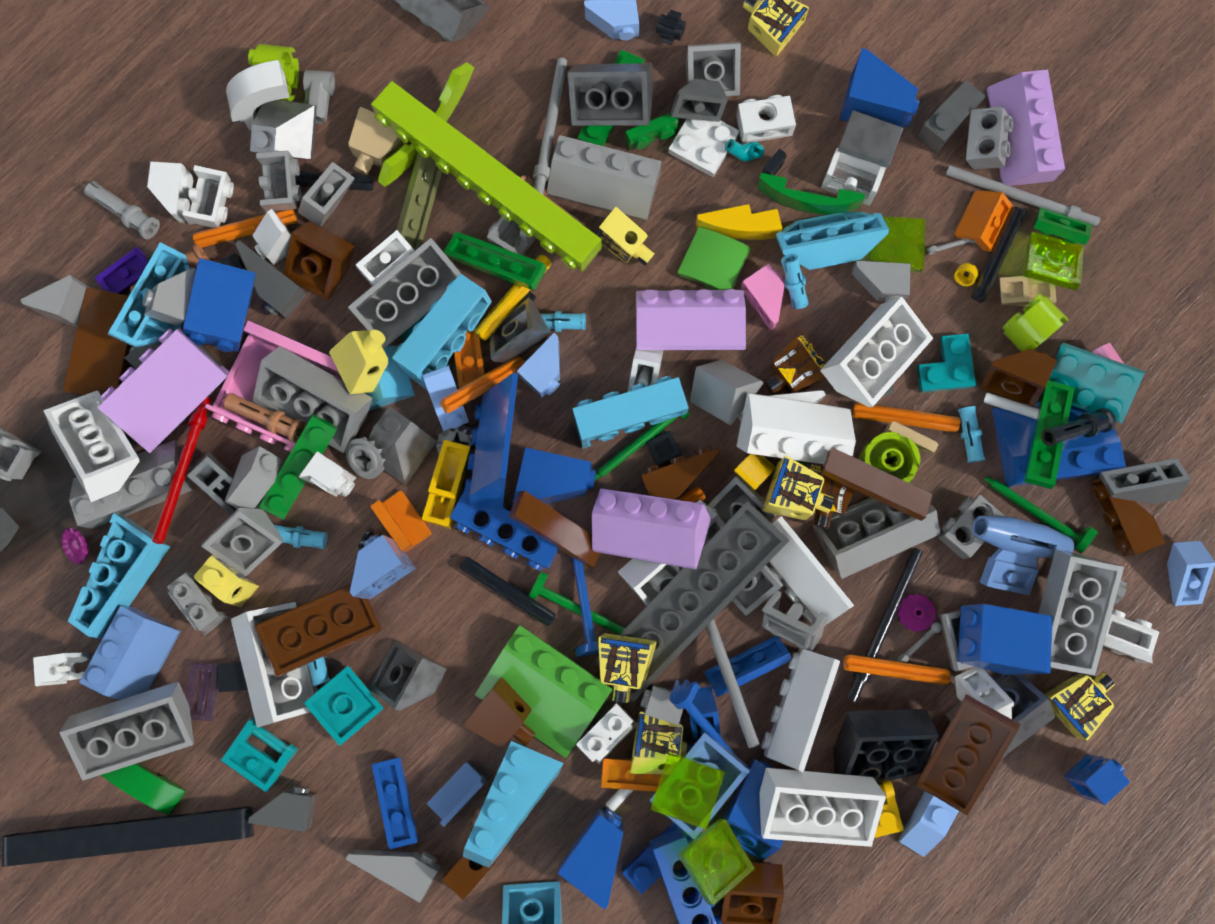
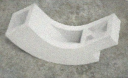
(253, 88)

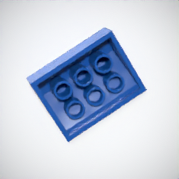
(492, 445)
(1079, 455)

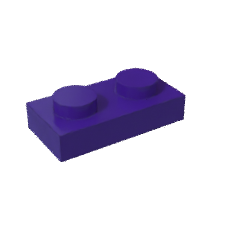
(123, 272)

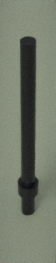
(886, 621)

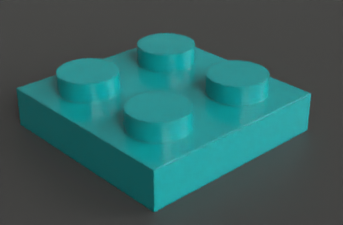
(344, 705)

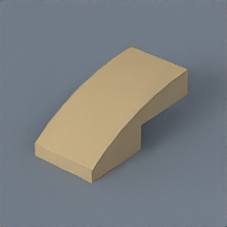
(1022, 290)

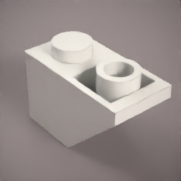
(171, 187)

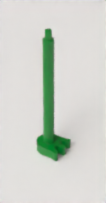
(634, 446)
(1081, 541)
(539, 589)

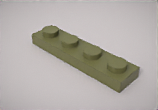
(419, 201)

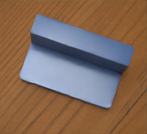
(456, 792)

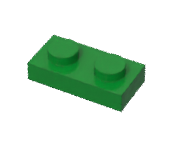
(659, 128)
(1056, 224)

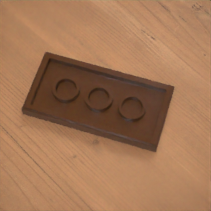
(97, 357)
(316, 630)
(967, 754)

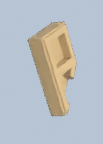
(921, 441)

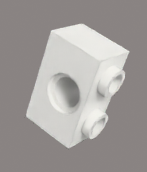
(755, 129)

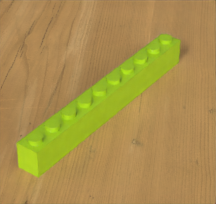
(487, 177)

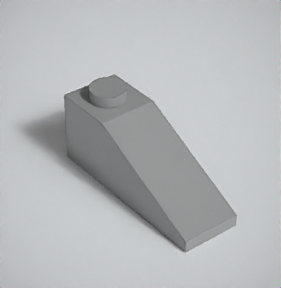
(403, 870)

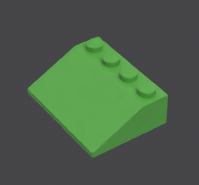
(553, 685)

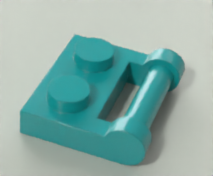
(254, 762)

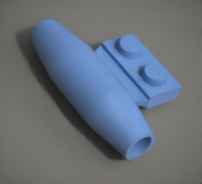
(1019, 545)

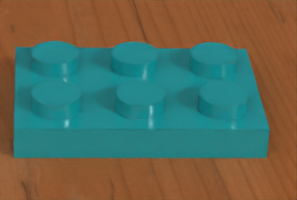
(1097, 380)

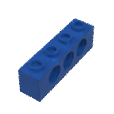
(465, 516)
(676, 881)

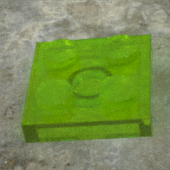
(902, 243)
(1054, 261)
(687, 790)
(716, 861)

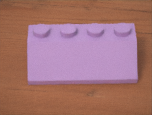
(1035, 135)
(691, 320)
(649, 528)

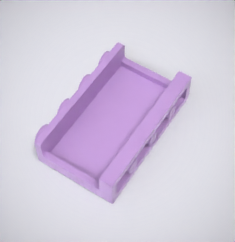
(162, 389)

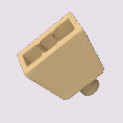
(371, 142)

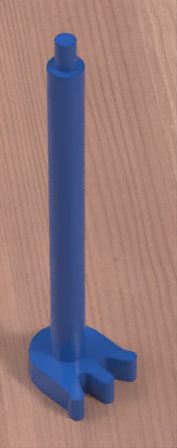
(591, 646)
(682, 698)

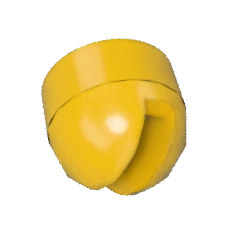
(963, 280)

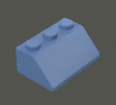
(378, 567)
(130, 654)
(716, 755)

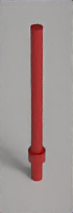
(197, 423)

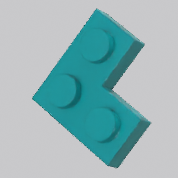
(954, 371)

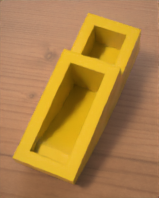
(741, 224)
(754, 470)
(446, 484)

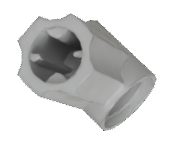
(318, 89)

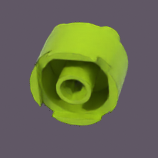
(290, 65)
(1036, 325)
(895, 447)

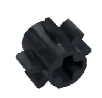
(671, 27)

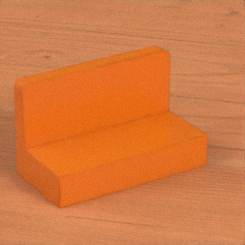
(984, 218)
(401, 521)

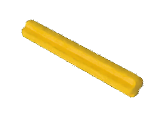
(505, 306)

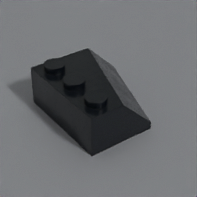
(884, 743)

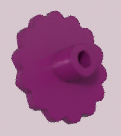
(74, 545)
(916, 612)

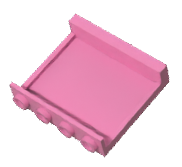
(245, 371)

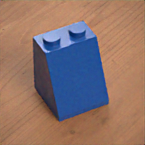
(879, 92)
(219, 305)
(554, 476)
(1005, 640)
(744, 814)
(594, 857)

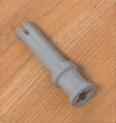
(131, 216)

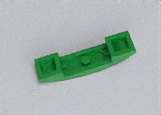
(806, 202)
(147, 787)

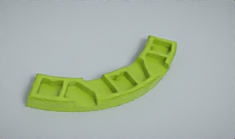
(449, 98)

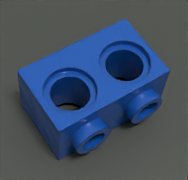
(1097, 778)

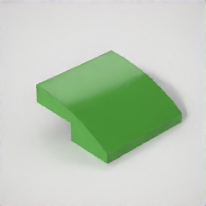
(714, 260)

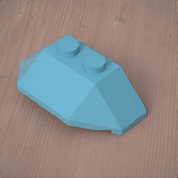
(832, 238)
(132, 324)

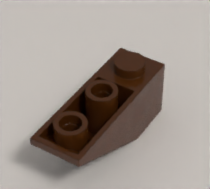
(676, 478)
(1131, 524)

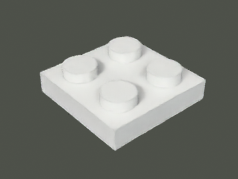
(703, 144)

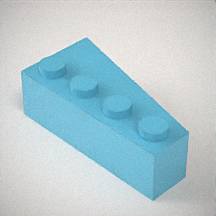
(442, 329)
(629, 410)
(117, 576)
(514, 793)

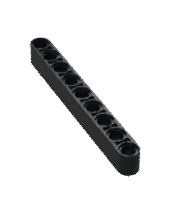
(126, 836)

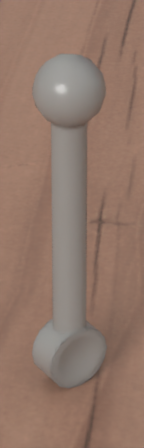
(934, 249)
(935, 628)

